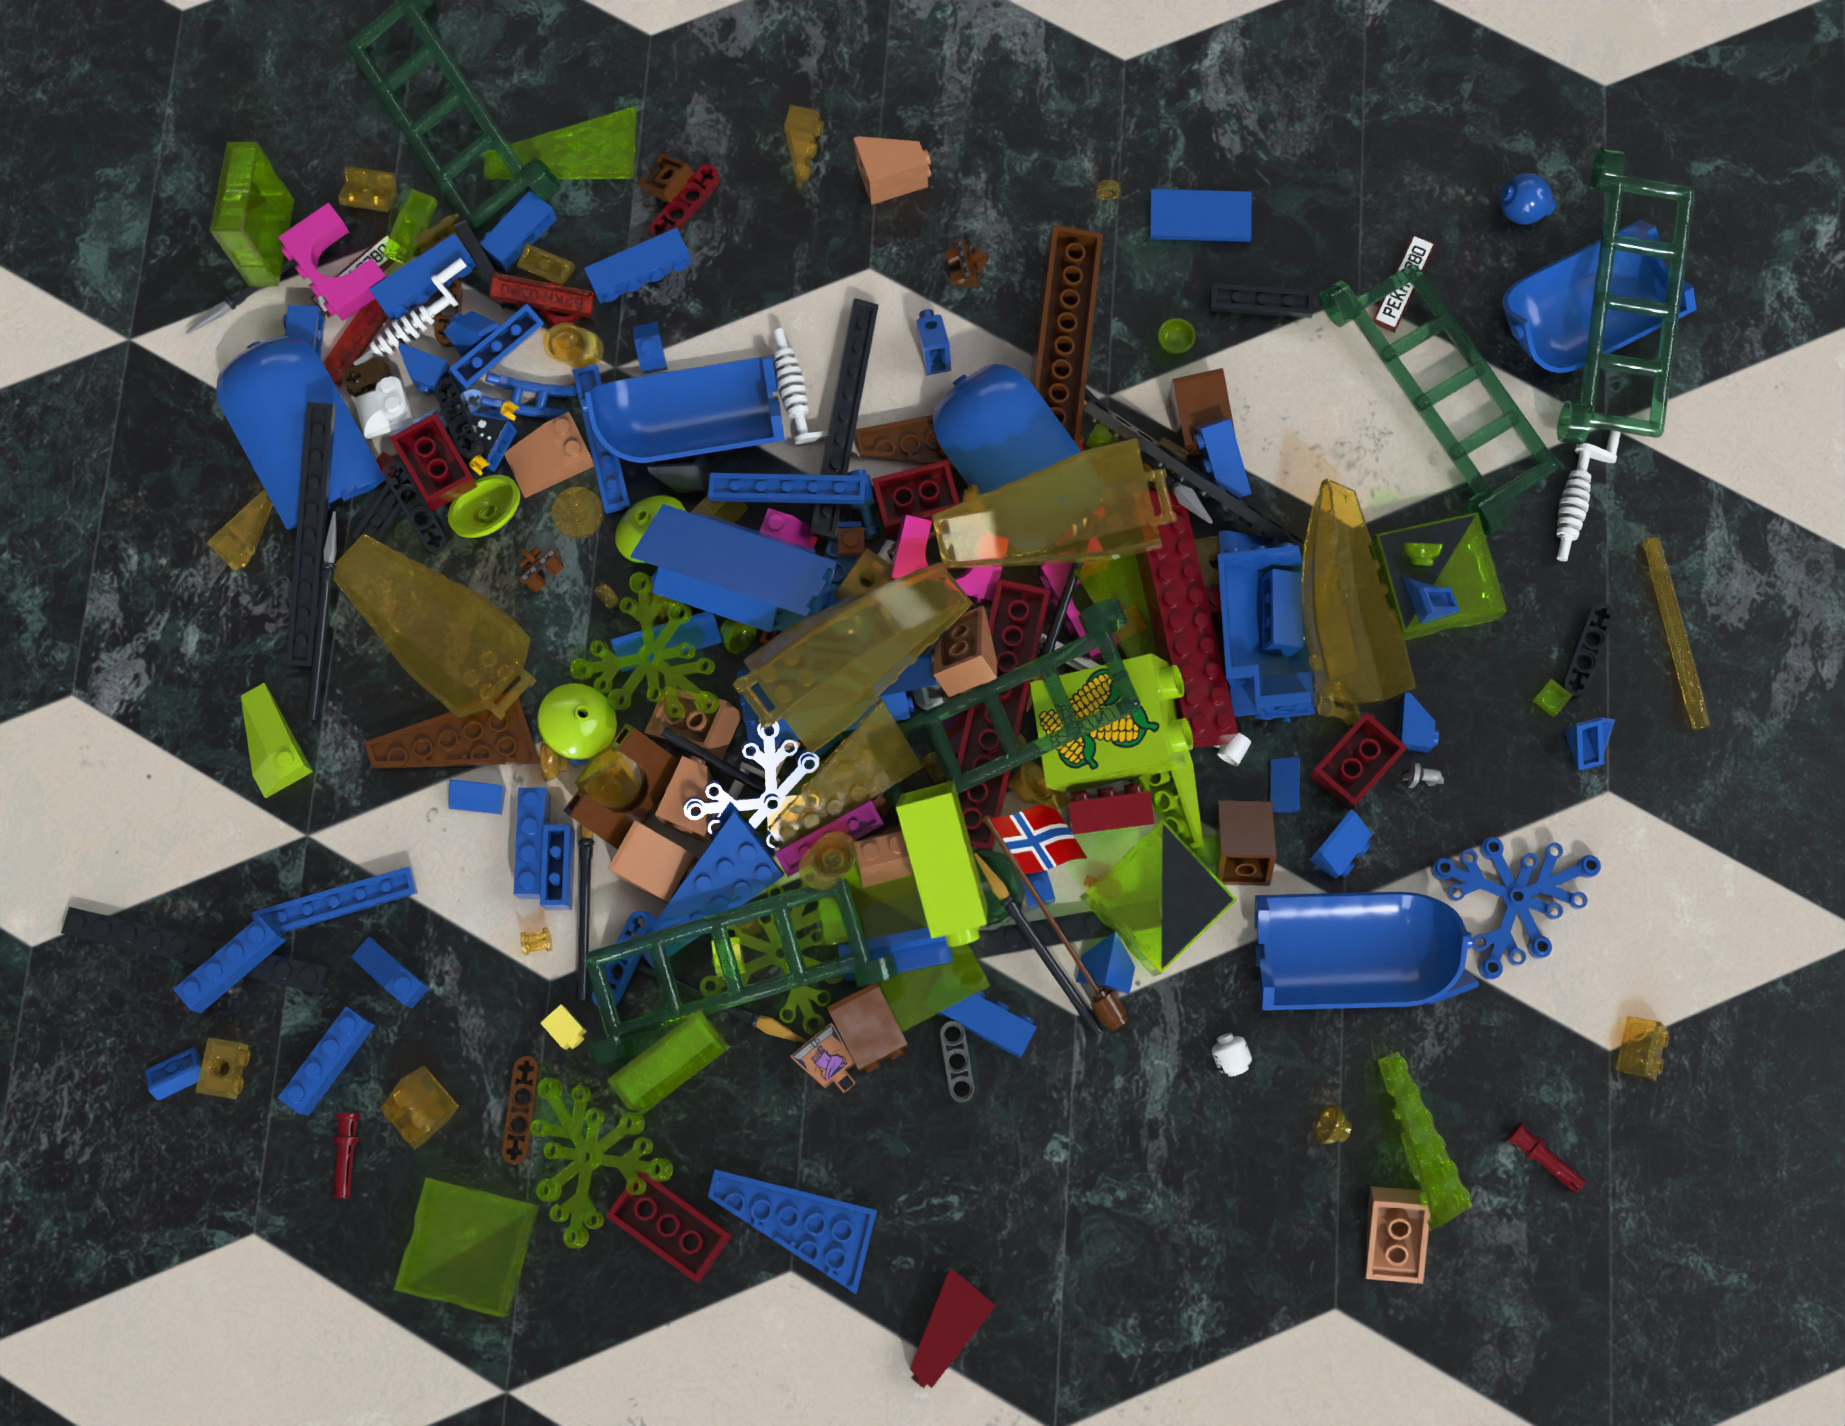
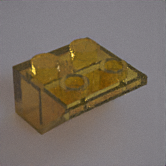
(418, 1107)

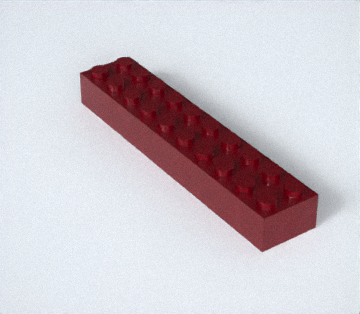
(1186, 628)
(1016, 634)

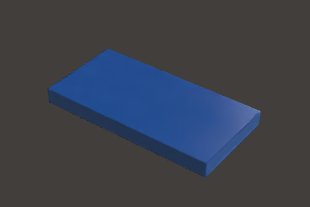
(1200, 215)

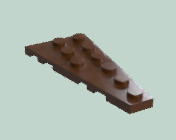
(902, 441)
(458, 741)

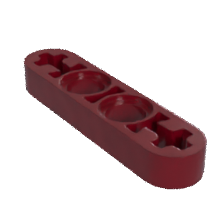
(685, 205)

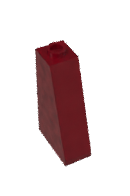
(950, 1327)

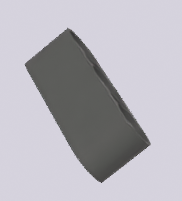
(957, 1048)

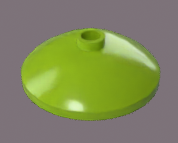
(485, 507)
(637, 520)
(567, 731)

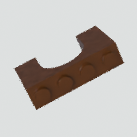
(656, 772)

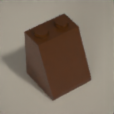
(1197, 401)
(1245, 842)
(868, 1028)

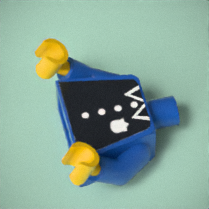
(496, 436)

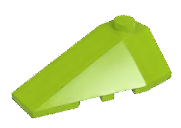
(272, 747)
(1177, 801)

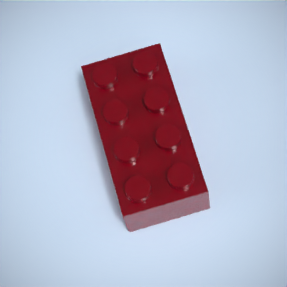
(670, 1227)

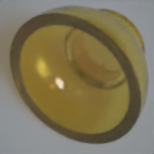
(551, 762)
(1332, 1126)

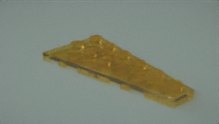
(853, 774)

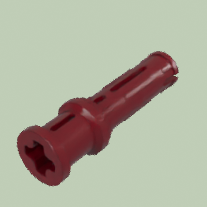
(345, 1141)
(1535, 1149)

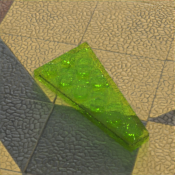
(1424, 1146)

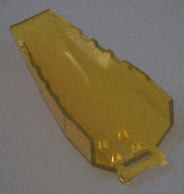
(1067, 513)
(1346, 618)
(437, 628)
(845, 656)

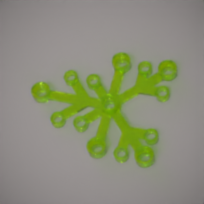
(673, 674)
(796, 996)
(571, 1129)

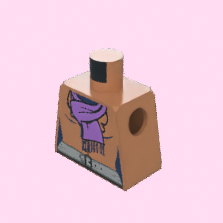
(826, 1059)

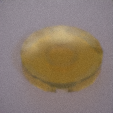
(577, 512)

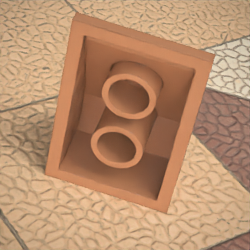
(549, 455)
(965, 654)
(708, 731)
(1396, 1235)

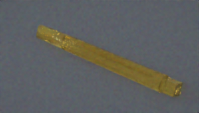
(1676, 634)

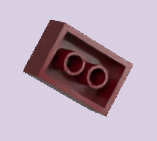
(433, 462)
(914, 493)
(1358, 761)
(1109, 809)

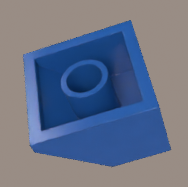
(1342, 846)

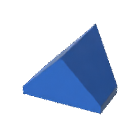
(1430, 601)
(1589, 741)
(1108, 965)

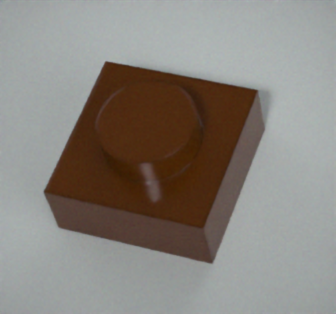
(851, 541)

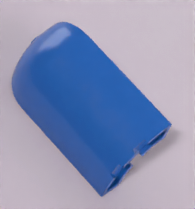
(1554, 304)
(266, 406)
(687, 411)
(999, 428)
(1357, 949)

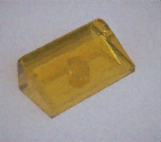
(545, 264)

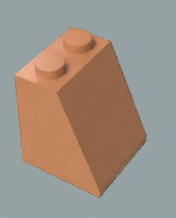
(891, 167)
(687, 781)
(882, 856)
(651, 862)

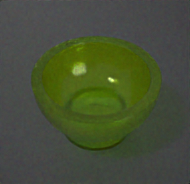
(1176, 336)
(1422, 552)
(737, 636)

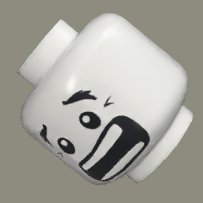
(1231, 1054)

